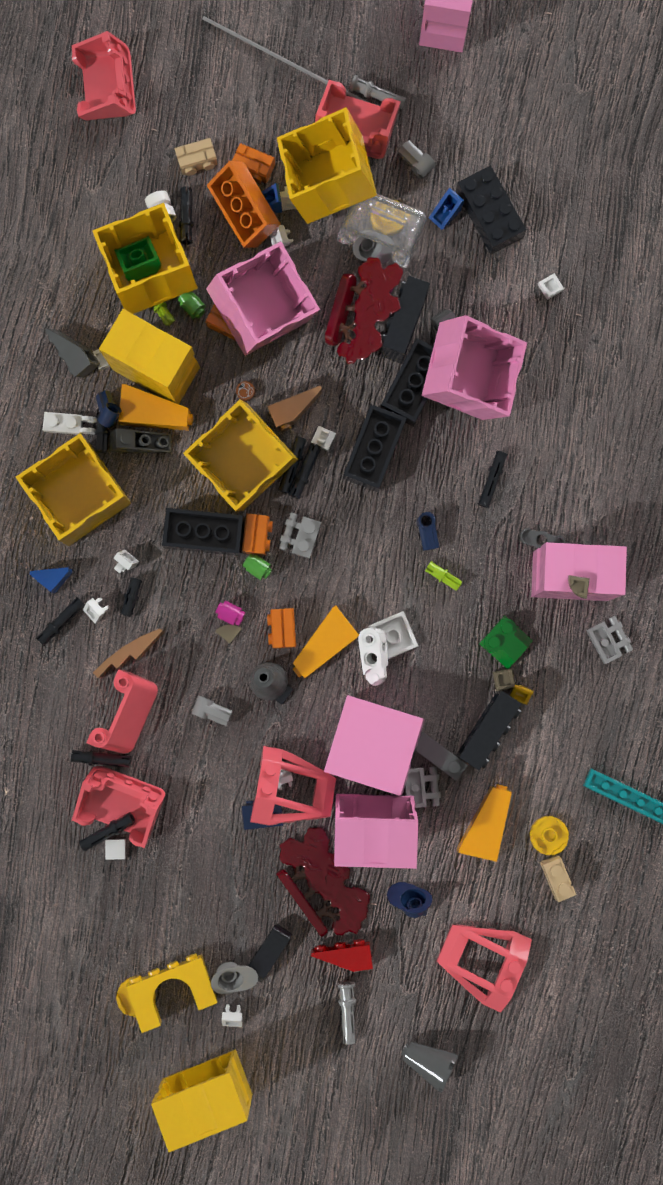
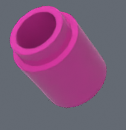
(230, 613)

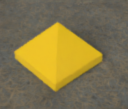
(521, 694)

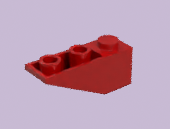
(348, 956)

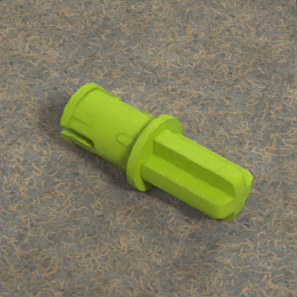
(164, 314)
(443, 575)

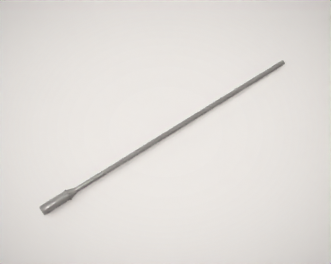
(276, 55)

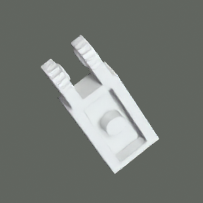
(67, 423)

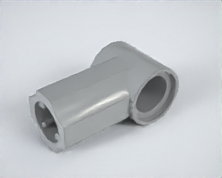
(420, 163)
(208, 709)

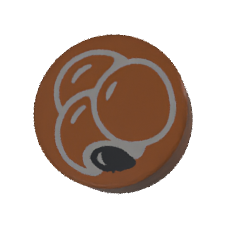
(245, 391)

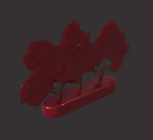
(371, 306)
(322, 879)

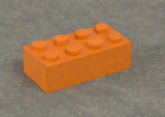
(243, 204)

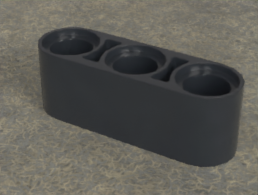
(270, 951)

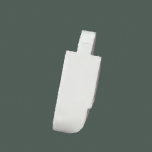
(374, 671)

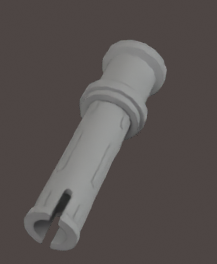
(368, 89)
(347, 1004)

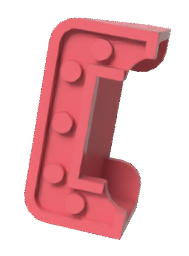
(105, 77)
(372, 120)
(130, 715)
(111, 795)

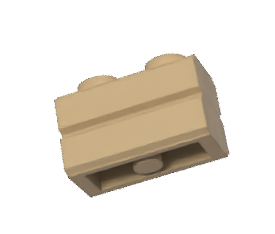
(196, 157)
(557, 878)

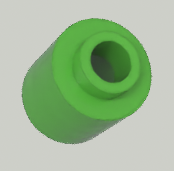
(192, 304)
(257, 566)

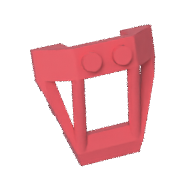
(267, 787)
(515, 960)

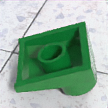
(138, 259)
(506, 642)

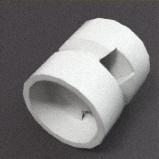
(161, 197)

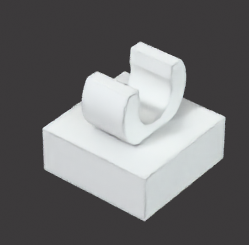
(286, 202)
(280, 234)
(323, 438)
(125, 561)
(94, 611)
(285, 777)
(232, 1019)

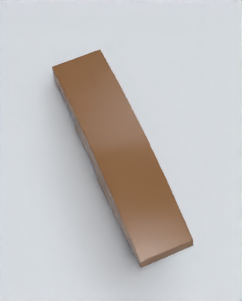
(134, 649)

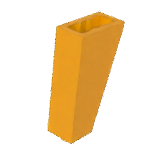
(151, 411)
(326, 642)
(487, 826)

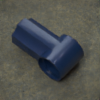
(108, 409)
(428, 533)

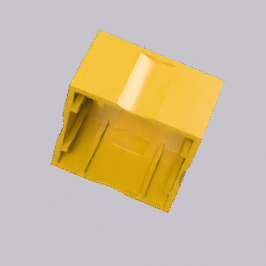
(326, 166)
(175, 272)
(150, 357)
(240, 456)
(73, 490)
(202, 1101)

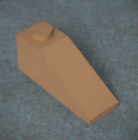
(291, 409)

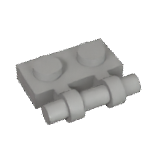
(305, 538)
(605, 643)
(416, 786)

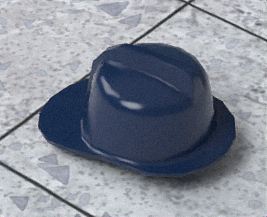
(410, 899)

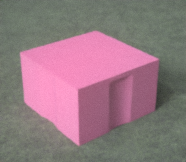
(445, 24)
(262, 298)
(474, 368)
(600, 563)
(374, 745)
(375, 831)

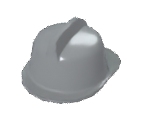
(365, 248)
(233, 978)

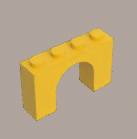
(191, 971)

